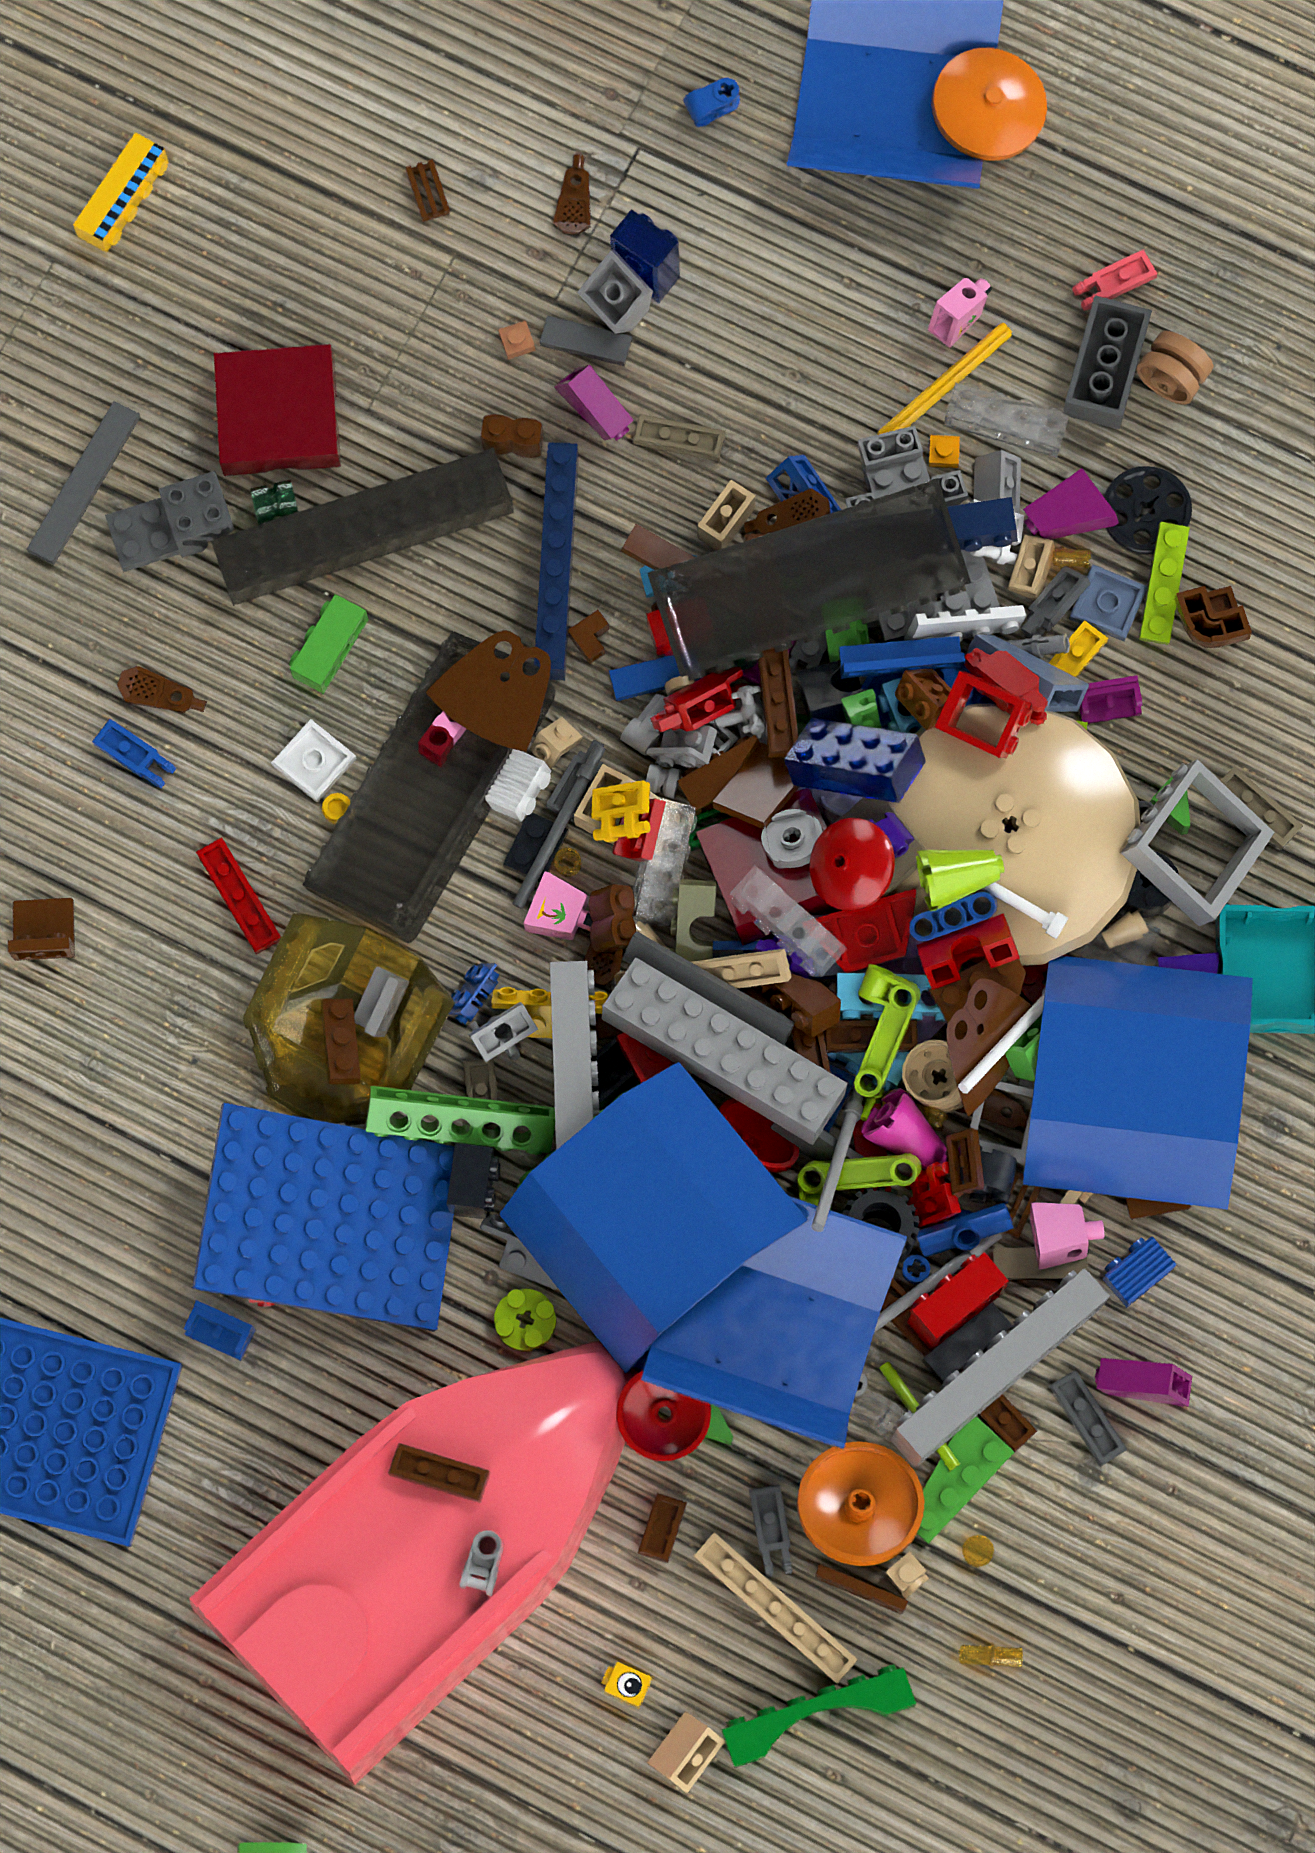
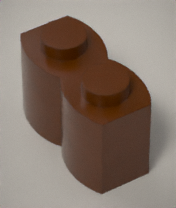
(519, 436)
(612, 918)

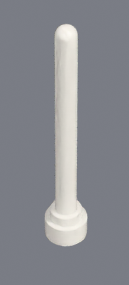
(1051, 922)

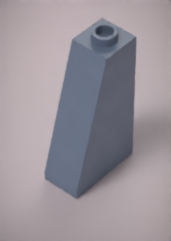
(1057, 686)

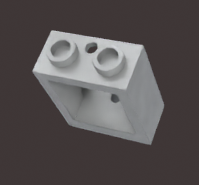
(1024, 1087)

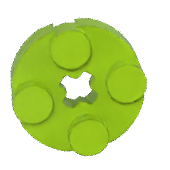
(532, 1336)

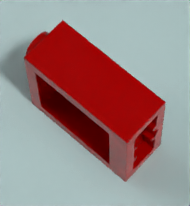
(956, 702)

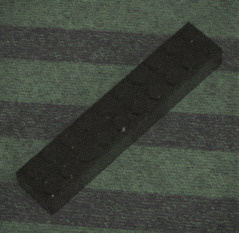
(363, 526)

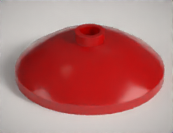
(866, 867)
(769, 1147)
(659, 1437)

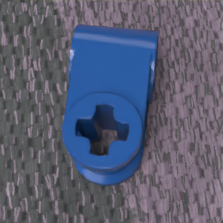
(711, 102)

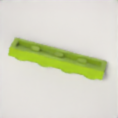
(1164, 583)

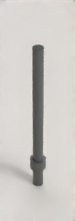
(586, 775)

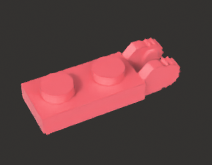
(1117, 278)

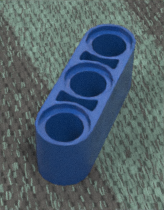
(942, 927)

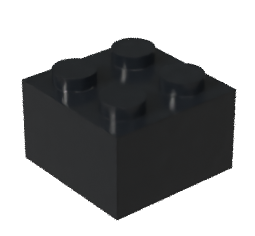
(472, 1181)

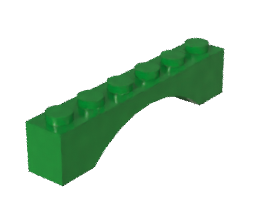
(882, 1694)

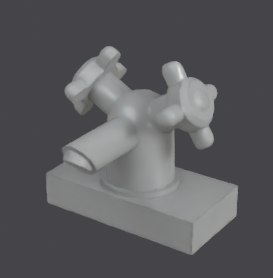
(747, 714)
(503, 1033)

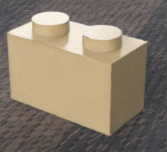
(726, 516)
(686, 1752)

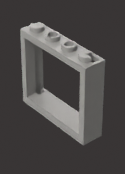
(1138, 852)

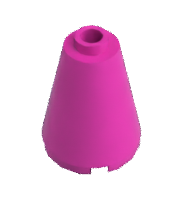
(904, 1129)

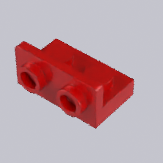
(643, 847)

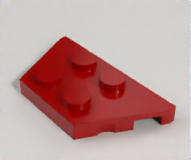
(873, 933)

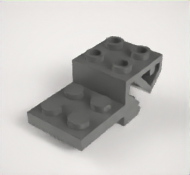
(171, 525)

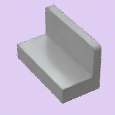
(998, 477)
(380, 1002)

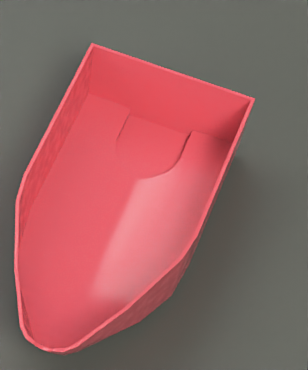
(356, 1584)

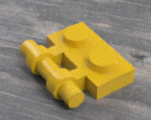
(620, 801)

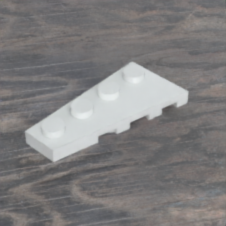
(967, 623)

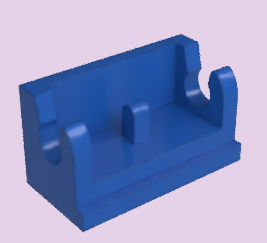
(219, 1330)

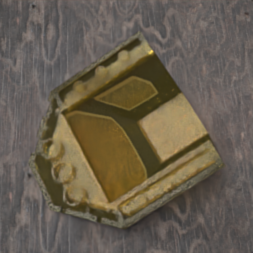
(336, 961)

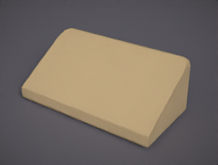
(1031, 566)

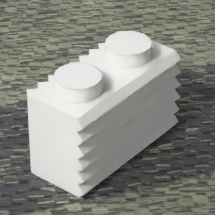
(518, 785)

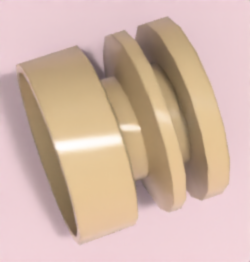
(921, 1074)

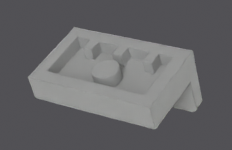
(684, 747)

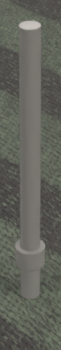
(851, 1114)
(930, 1283)

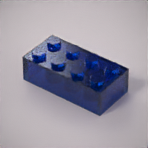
(855, 760)

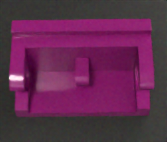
(1111, 700)

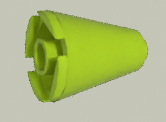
(956, 874)

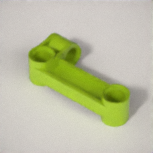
(882, 988)
(857, 1174)

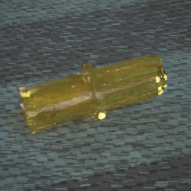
(991, 1655)

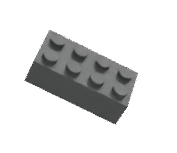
(1107, 362)

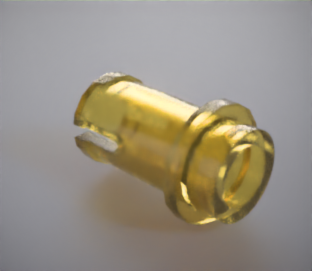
(1071, 557)

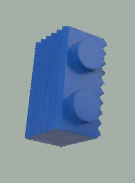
(1138, 1271)

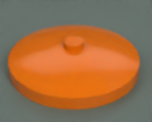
(989, 104)
(860, 1503)

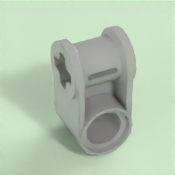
(482, 1565)

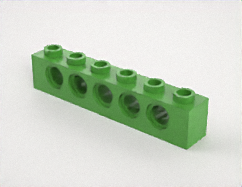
(448, 1108)

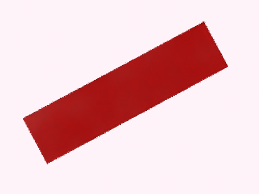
(239, 895)

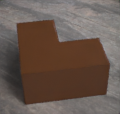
(585, 636)

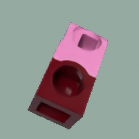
(440, 739)

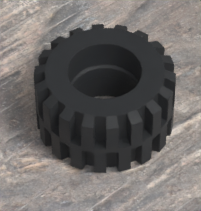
(889, 1208)

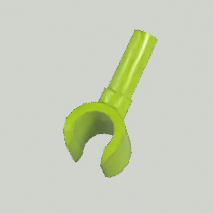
(870, 1101)

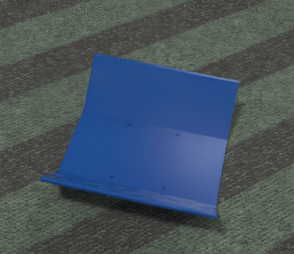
(873, 84)
(1139, 1082)
(648, 1211)
(786, 1329)

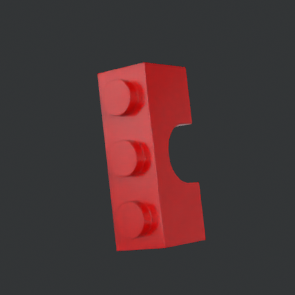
(947, 953)

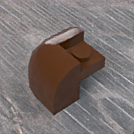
(1212, 617)

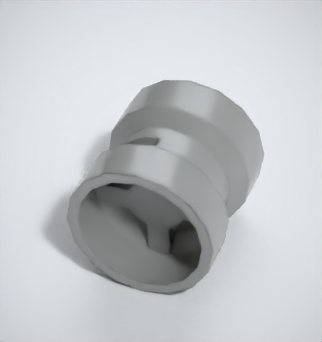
(663, 780)

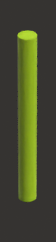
(911, 1404)

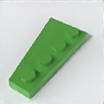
(948, 1491)

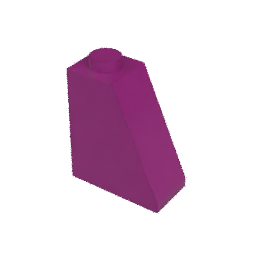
(595, 402)
(1069, 509)
(1144, 1381)

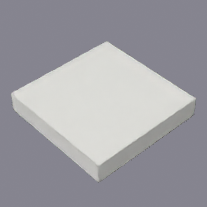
(313, 760)

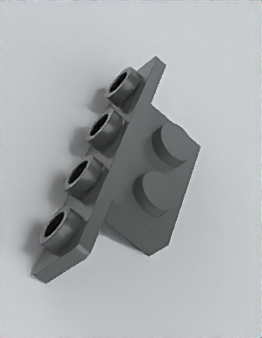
(515, 1256)

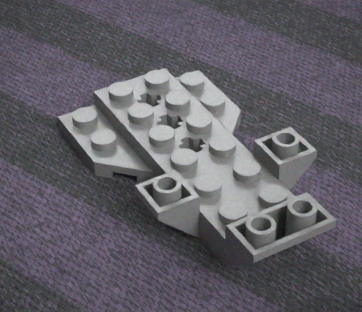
(894, 464)

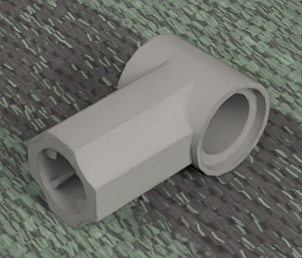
(640, 731)

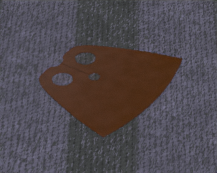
(486, 705)
(998, 1017)

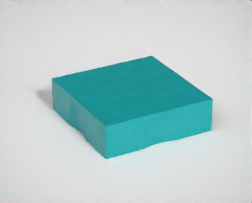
(1279, 955)

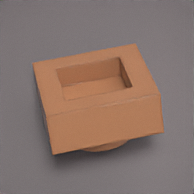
(516, 340)

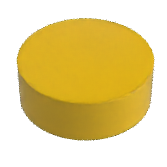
(335, 806)

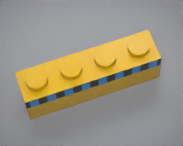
(121, 192)

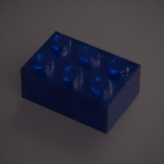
(648, 252)

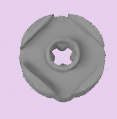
(783, 824)

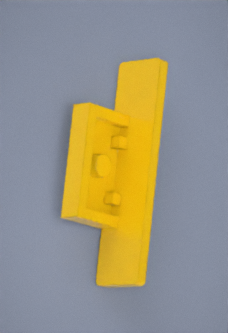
(537, 1005)

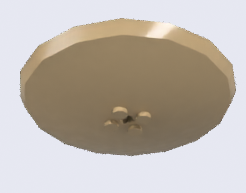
(1067, 816)

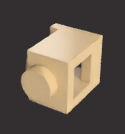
(907, 1575)

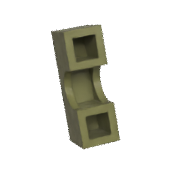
(693, 900)

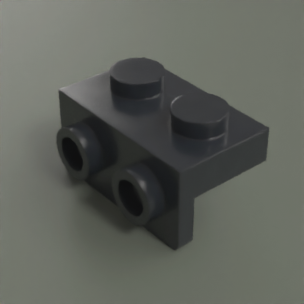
(613, 1073)

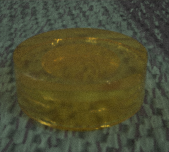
(978, 1551)

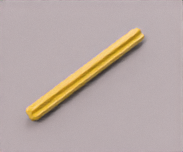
(948, 379)

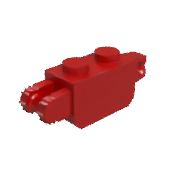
(1009, 675)
(699, 702)

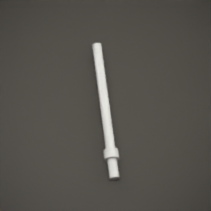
(1003, 1045)

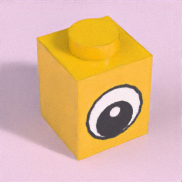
(626, 1684)

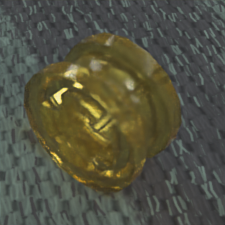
(570, 853)
(935, 1117)

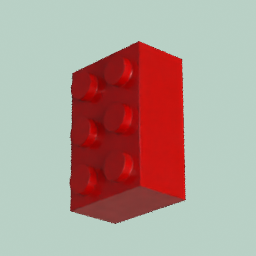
(956, 1300)

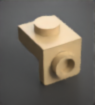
(555, 741)

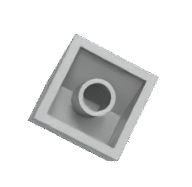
(617, 294)

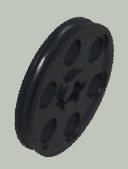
(1144, 497)

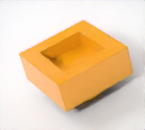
(944, 451)

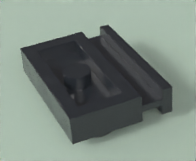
(528, 844)

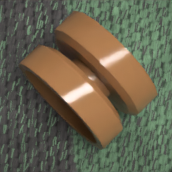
(1174, 367)

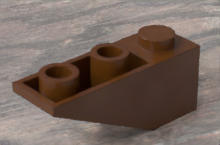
(705, 783)
(803, 1002)

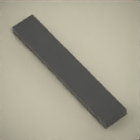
(83, 482)
(709, 987)

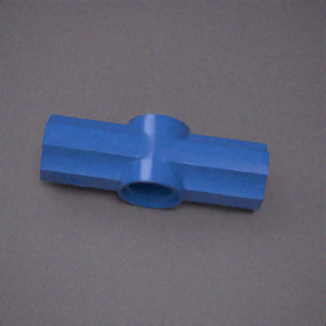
(965, 1230)

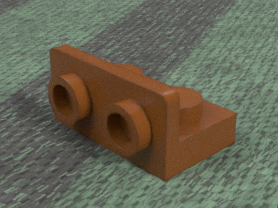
(923, 695)

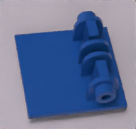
(476, 978)

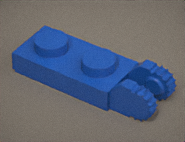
(131, 752)

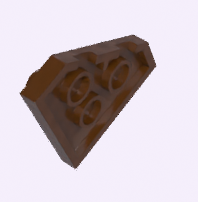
(954, 995)

